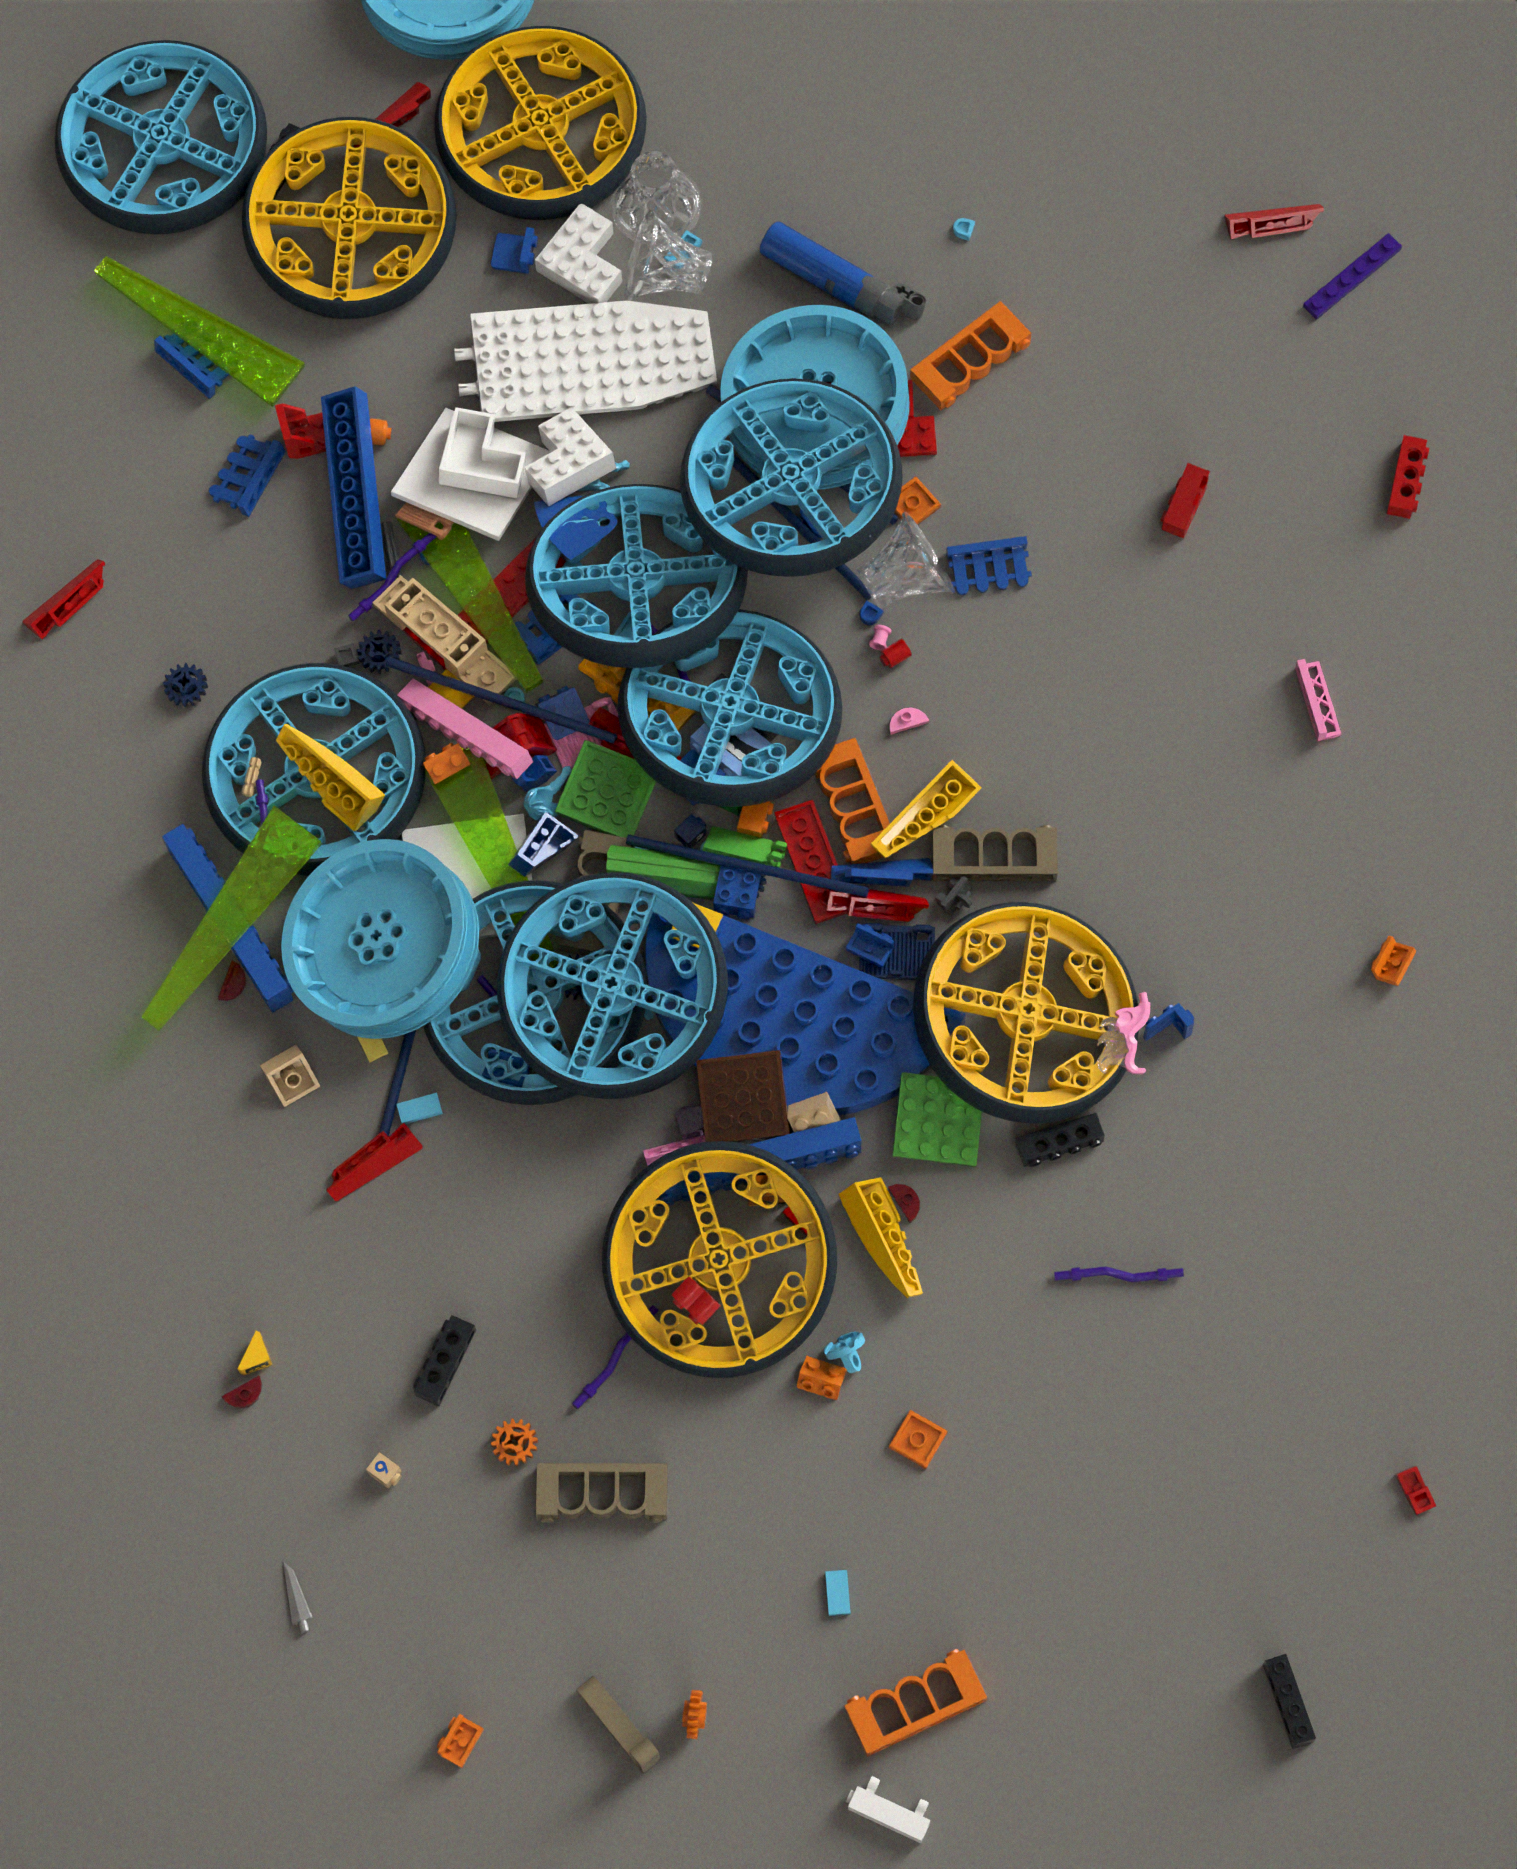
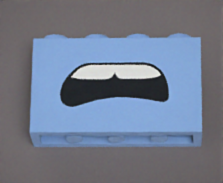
(736, 749)

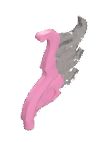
(1120, 1036)

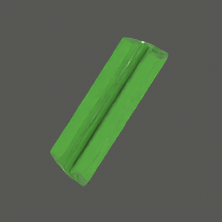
(683, 874)

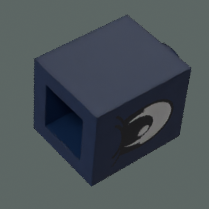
(690, 831)

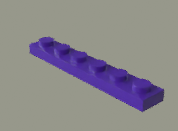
(1352, 276)

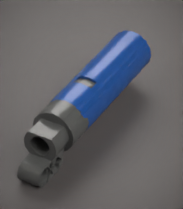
(839, 276)

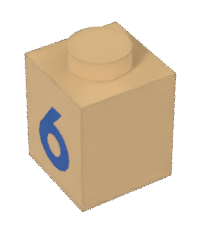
(384, 1471)

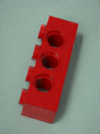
(1410, 448)

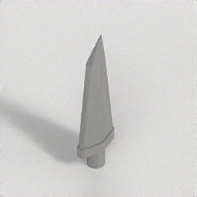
(299, 1609)

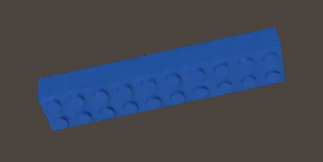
(353, 488)
(249, 949)
(798, 1149)

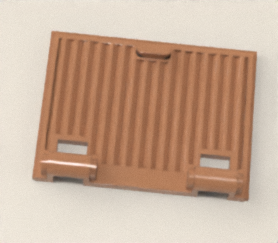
(424, 520)

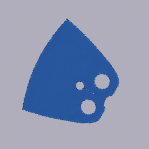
(575, 537)

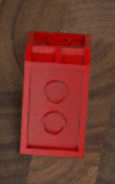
(301, 433)
(528, 733)

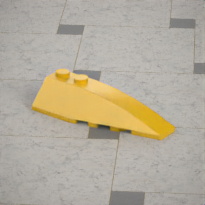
(338, 783)
(928, 810)
(878, 1227)

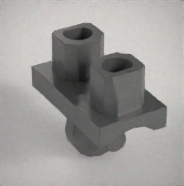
(957, 897)

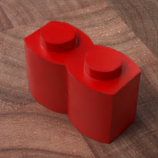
(695, 1301)

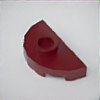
(234, 982)
(906, 1199)
(245, 1394)

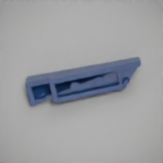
(884, 873)

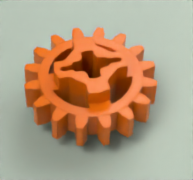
(507, 1446)
(694, 1714)

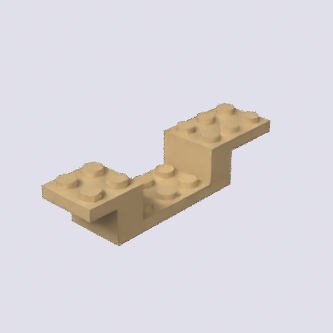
(461, 647)

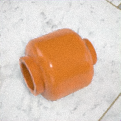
(379, 431)

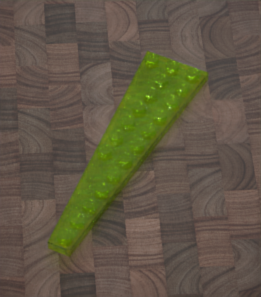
(242, 355)
(470, 583)
(483, 827)
(260, 875)

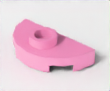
(424, 663)
(907, 719)

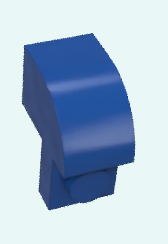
(536, 774)

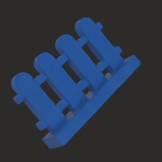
(188, 366)
(259, 473)
(996, 549)
(543, 646)

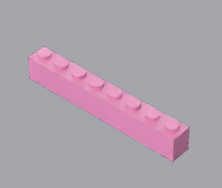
(465, 729)

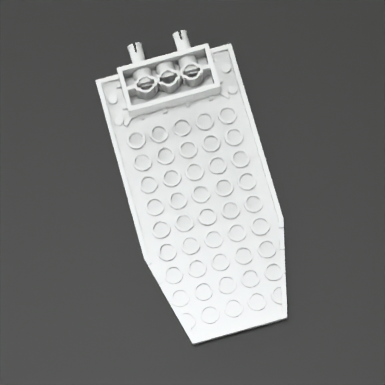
(586, 358)

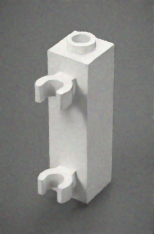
(888, 1813)

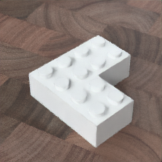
(573, 260)
(574, 459)
(473, 463)

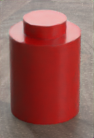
(895, 653)

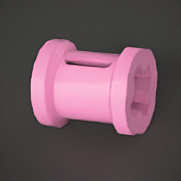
(880, 637)

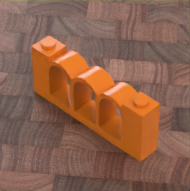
(942, 391)
(844, 756)
(965, 1680)

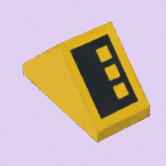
(255, 1357)

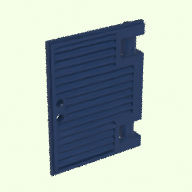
(907, 952)

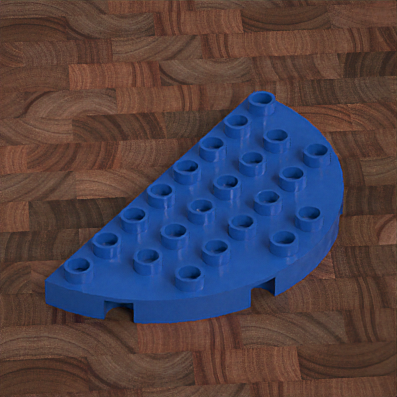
(829, 1020)

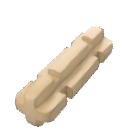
(251, 777)

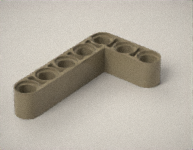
(618, 1724)

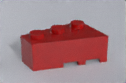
(1185, 501)

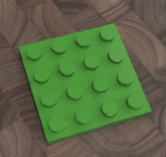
(606, 791)
(934, 1123)

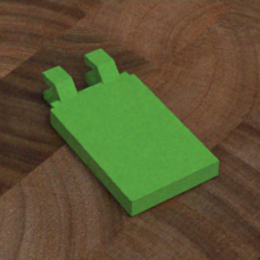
(744, 846)

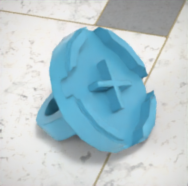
(846, 1350)

